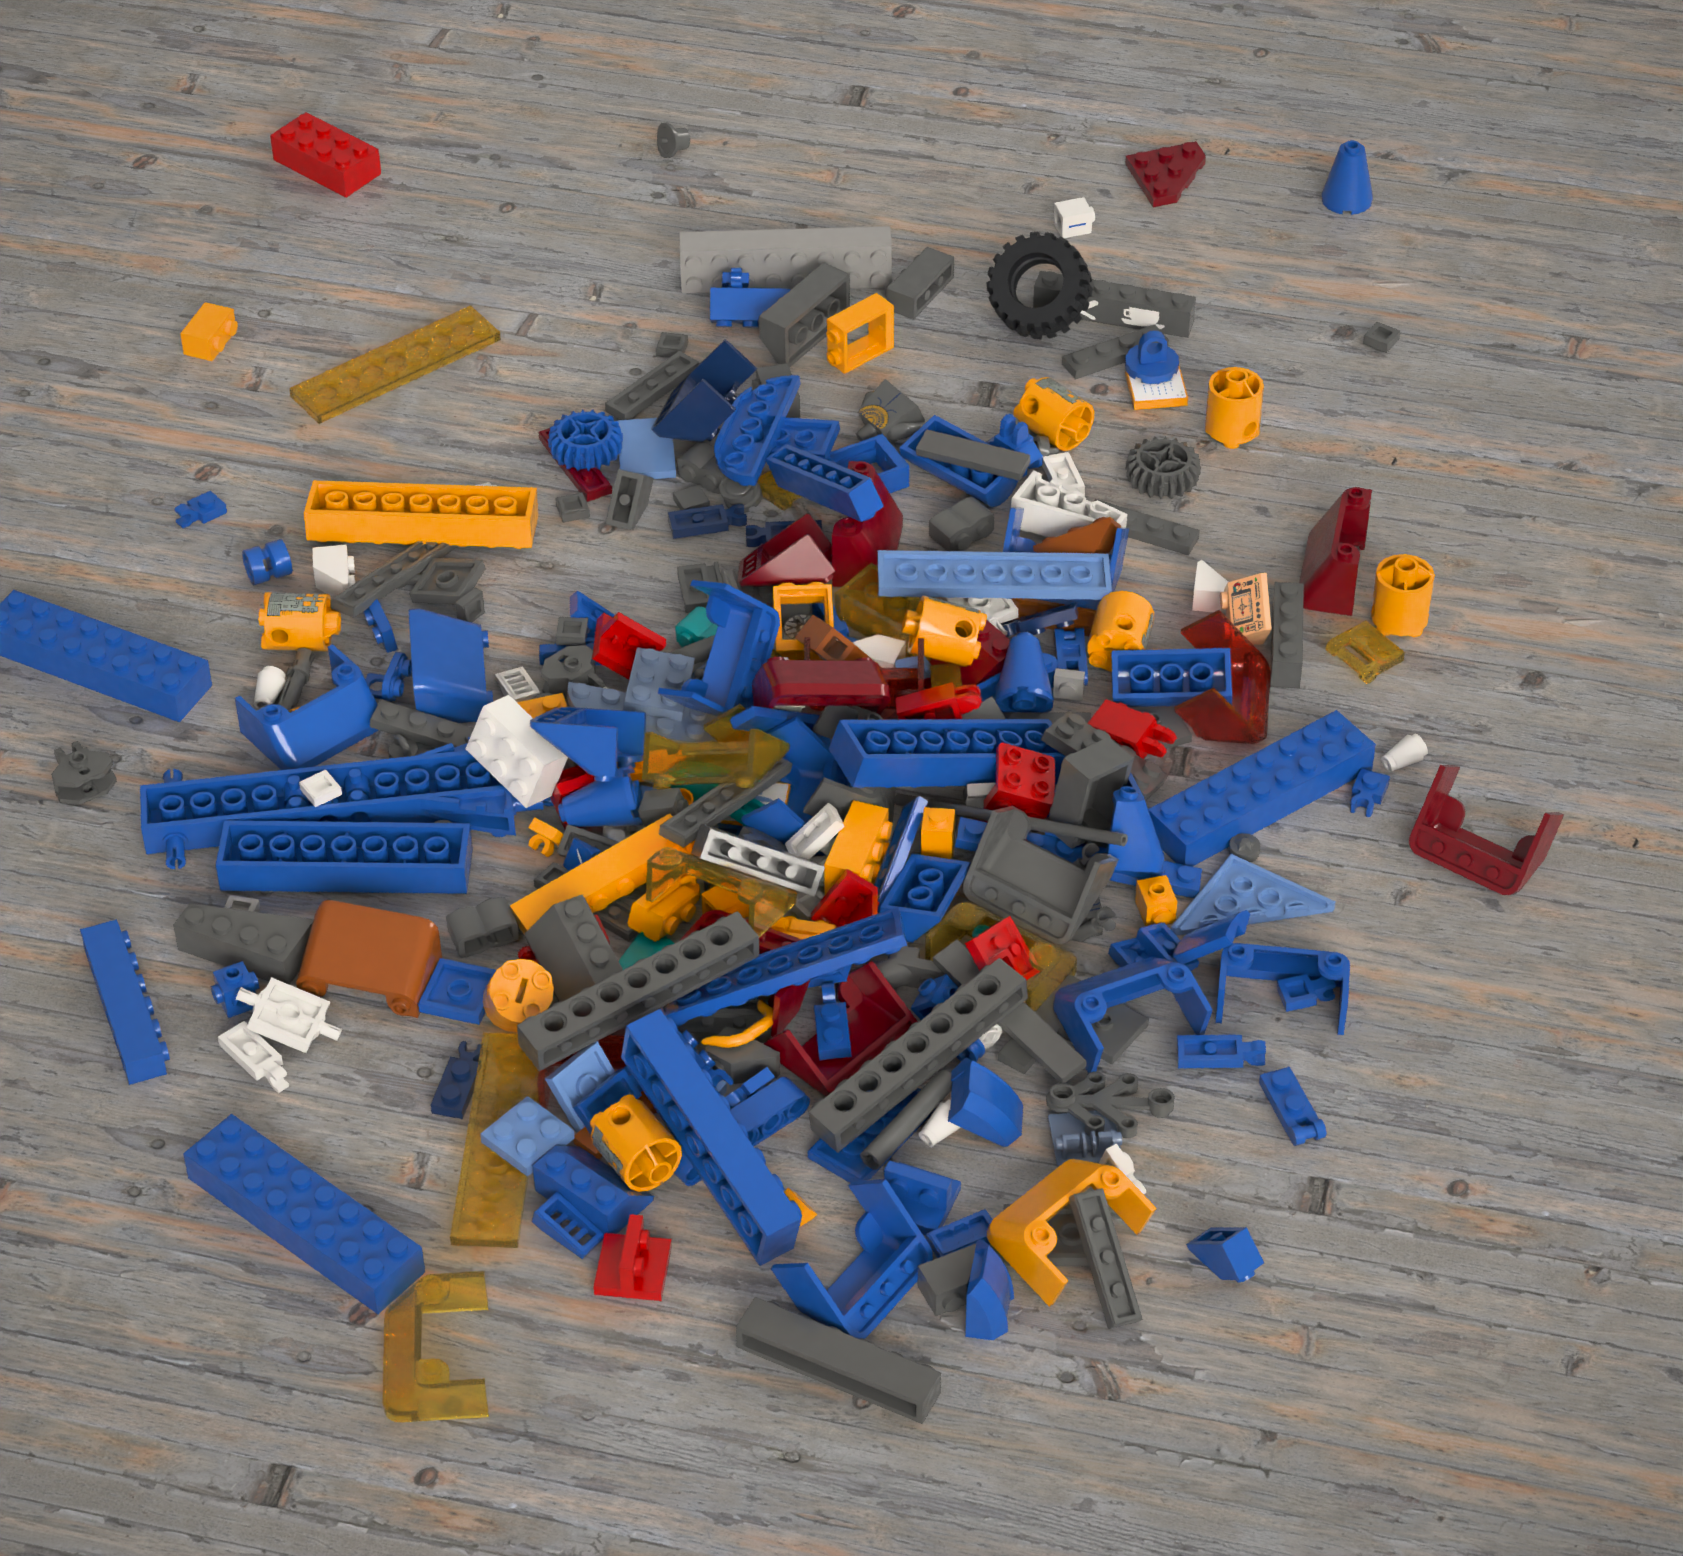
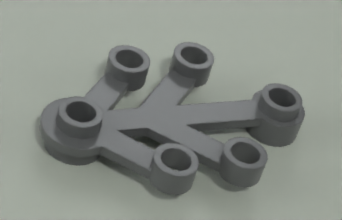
(1071, 1099)

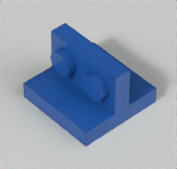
(923, 1194)

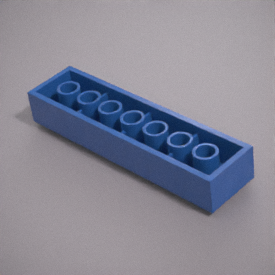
(101, 656)
(932, 750)
(1261, 788)
(344, 857)
(711, 1136)
(305, 1213)

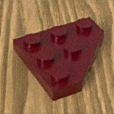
(1166, 171)

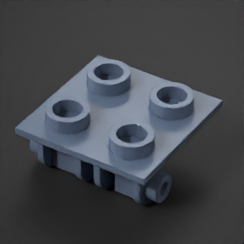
(1073, 1143)

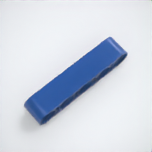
(762, 1117)

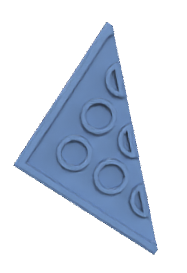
(1243, 887)

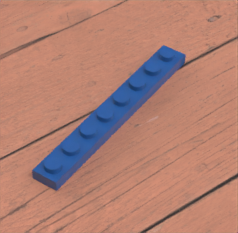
(1183, 879)

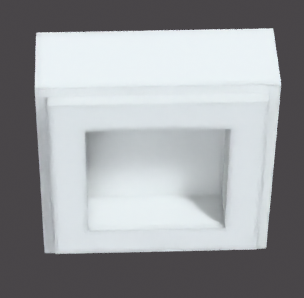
(320, 788)

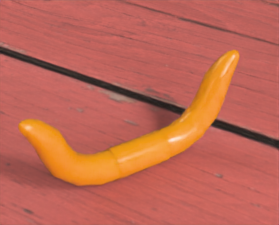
(747, 1035)

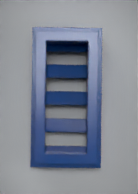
(551, 1227)

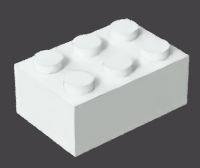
(515, 752)

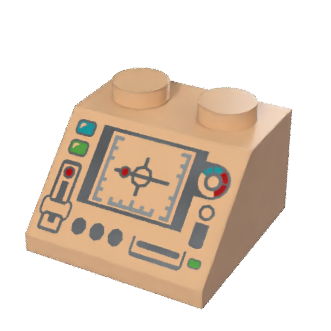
(1248, 606)

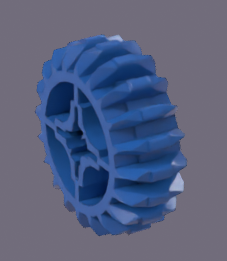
(585, 440)

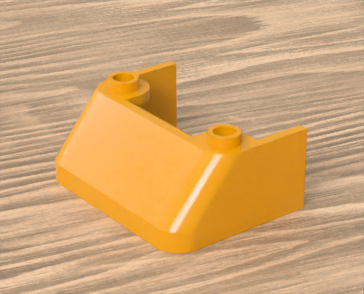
(1026, 1237)

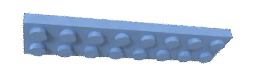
(993, 574)

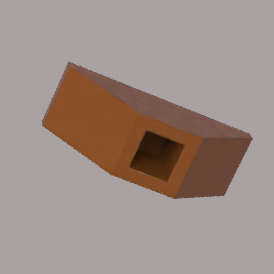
(1093, 538)
(828, 642)

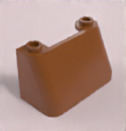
(370, 953)

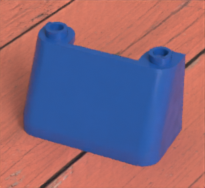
(448, 666)
(1133, 818)

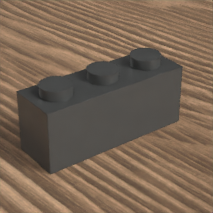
(920, 282)

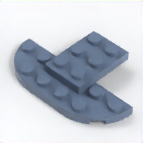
(663, 716)

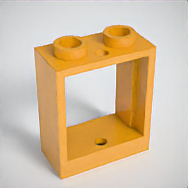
(880, 337)
(800, 594)

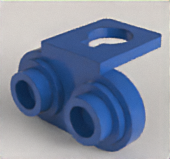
(393, 679)

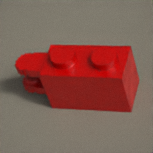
(939, 702)
(1132, 728)

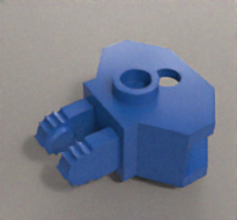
(1017, 439)

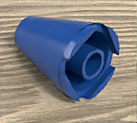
(1348, 181)
(1024, 677)
(604, 802)

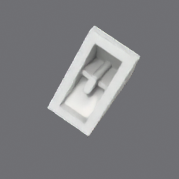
(1207, 589)

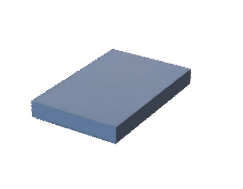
(645, 451)

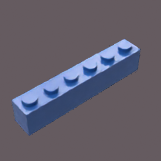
(824, 482)
(124, 1003)

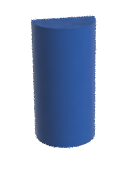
(981, 485)
(1169, 675)

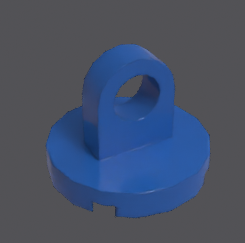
(1152, 361)

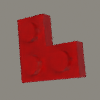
(1002, 942)

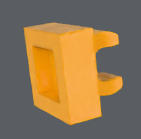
(546, 834)

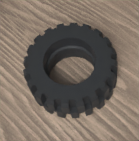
(1016, 261)

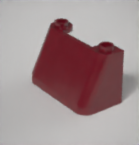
(857, 542)
(1332, 555)

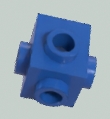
(227, 985)
(932, 993)

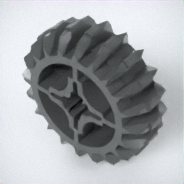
(1163, 467)

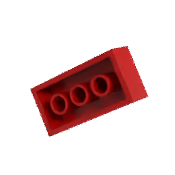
(325, 154)

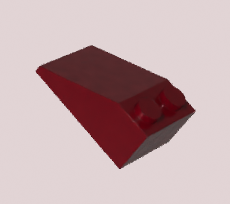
(989, 661)

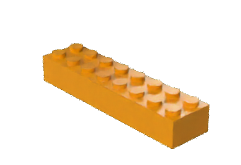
(421, 513)

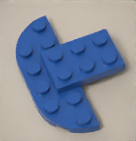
(762, 428)

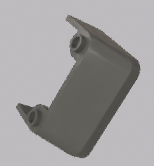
(836, 793)

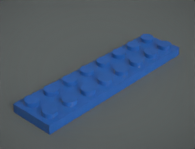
(794, 965)

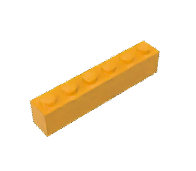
(599, 879)

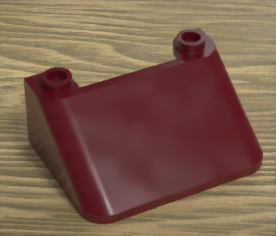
(794, 556)
(874, 1020)

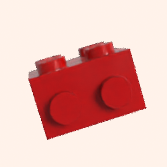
(1022, 781)
(847, 901)

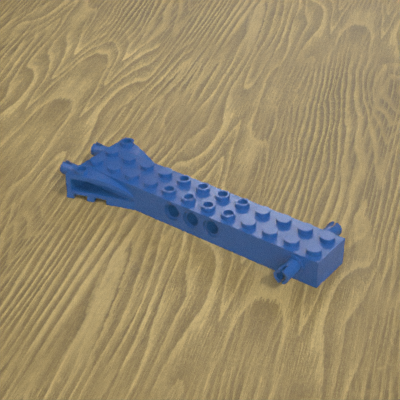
(409, 789)

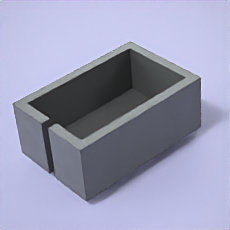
(1088, 785)

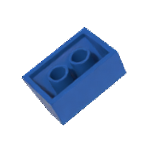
(741, 305)
(925, 892)
(589, 1187)

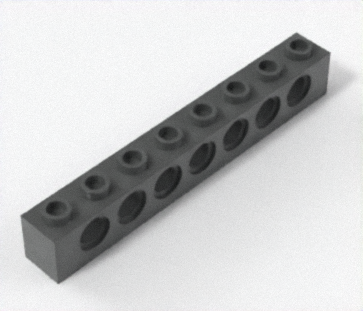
(637, 990)
(936, 1038)

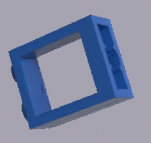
(882, 452)

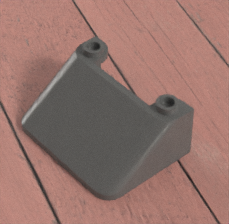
(1031, 882)

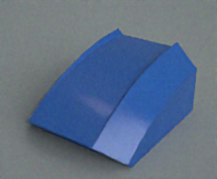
(984, 1104)
(988, 1295)

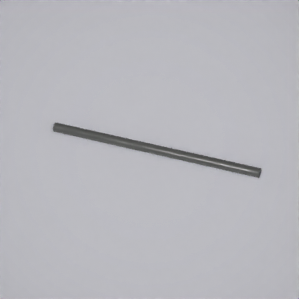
(1036, 823)

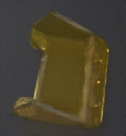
(711, 762)
(765, 899)

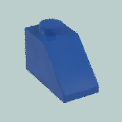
(1227, 1252)

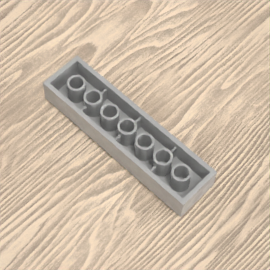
(785, 256)

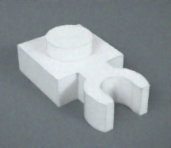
(1115, 1157)

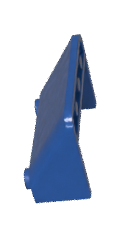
(595, 737)

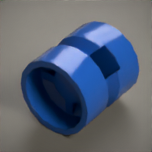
(276, 557)

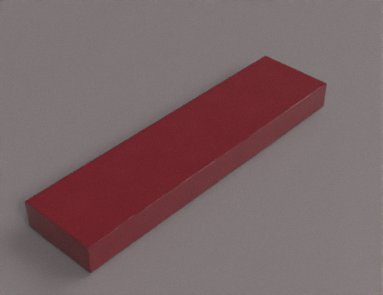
(591, 483)

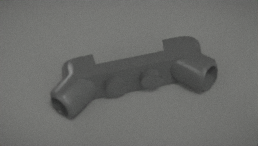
(907, 968)

